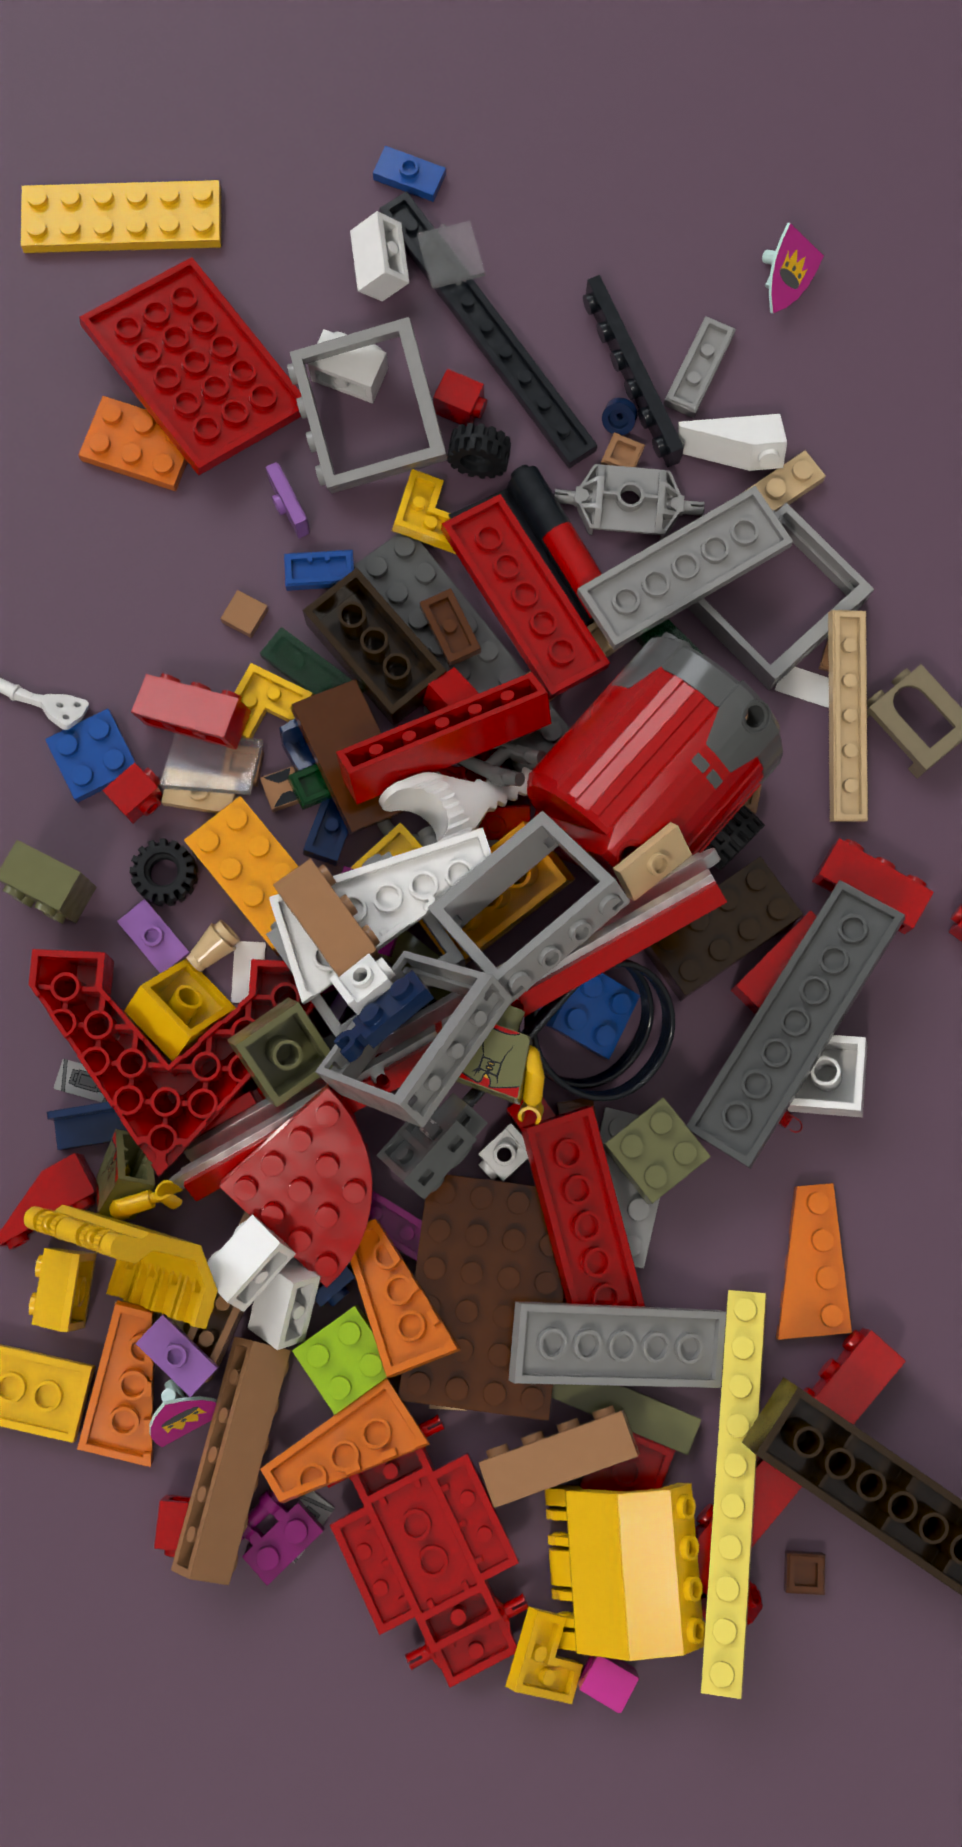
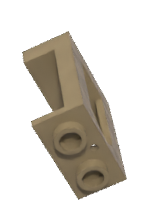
(883, 712)

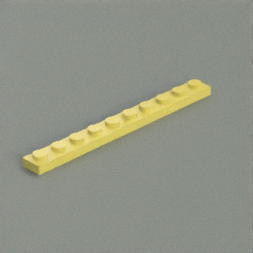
(733, 1497)

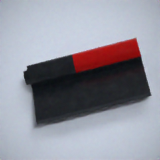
(549, 531)

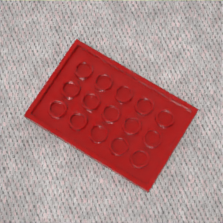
(194, 365)

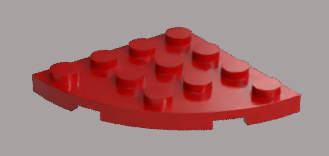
(311, 1184)

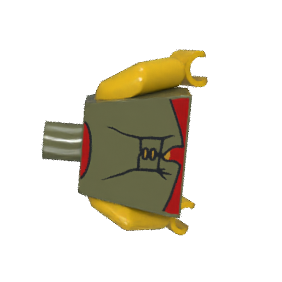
(508, 1066)
(128, 1181)

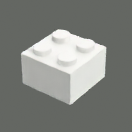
(836, 1080)

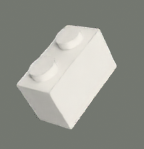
(379, 256)
(353, 372)
(248, 1262)
(285, 1306)

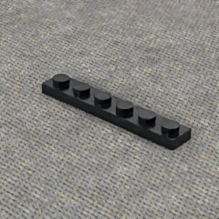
(637, 381)

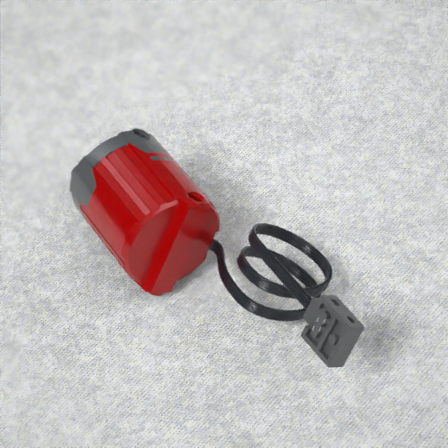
(646, 753)

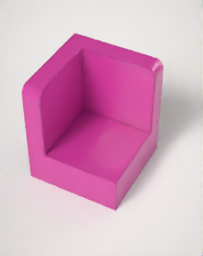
(608, 1681)

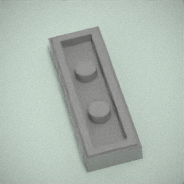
(699, 367)

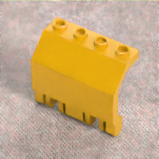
(150, 1266)
(627, 1571)

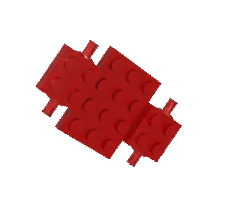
(427, 1555)

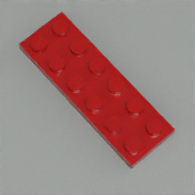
(525, 596)
(582, 1210)

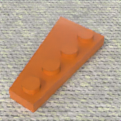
(352, 1441)

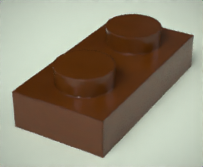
(450, 627)

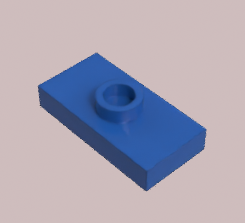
(409, 173)
(317, 569)

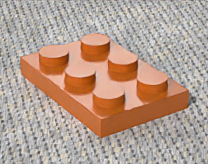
(132, 444)

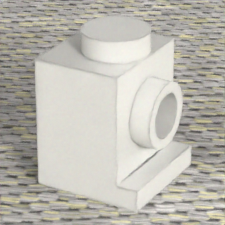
(364, 982)
(510, 1139)

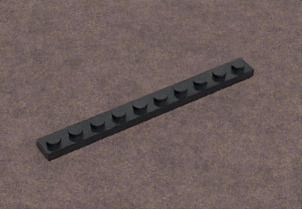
(500, 346)

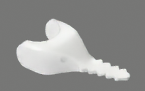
(447, 802)

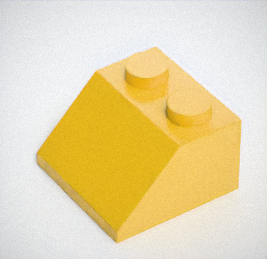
(178, 1008)
(62, 1289)

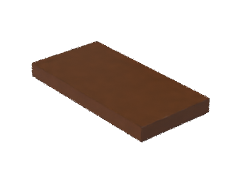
(330, 724)

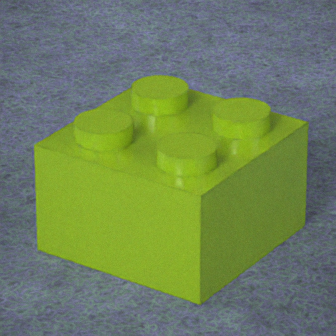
(342, 1359)

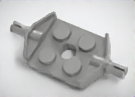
(602, 507)

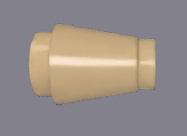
(213, 945)

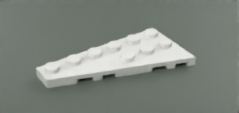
(388, 899)

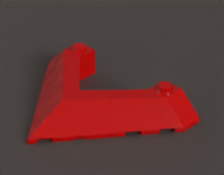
(155, 1099)

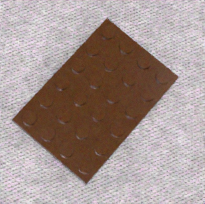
(475, 1258)

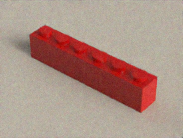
(445, 736)

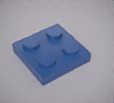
(91, 754)
(596, 1015)

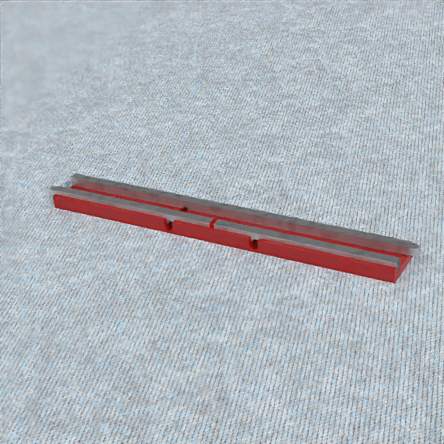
(662, 910)

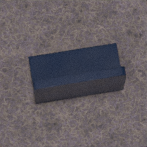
(85, 1125)

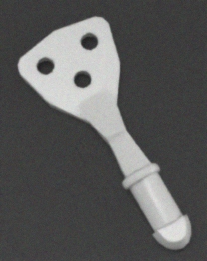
(67, 716)

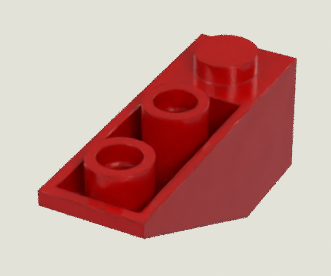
(63, 1183)

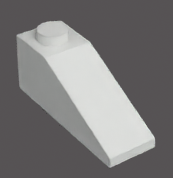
(736, 441)

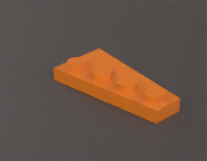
(814, 1281)
(397, 1308)
(122, 1391)

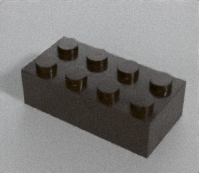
(373, 645)
(713, 943)

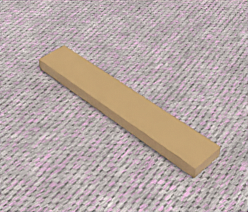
(847, 716)

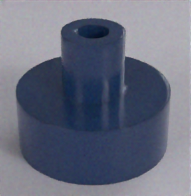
(619, 416)

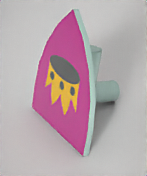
(792, 268)
(179, 1414)

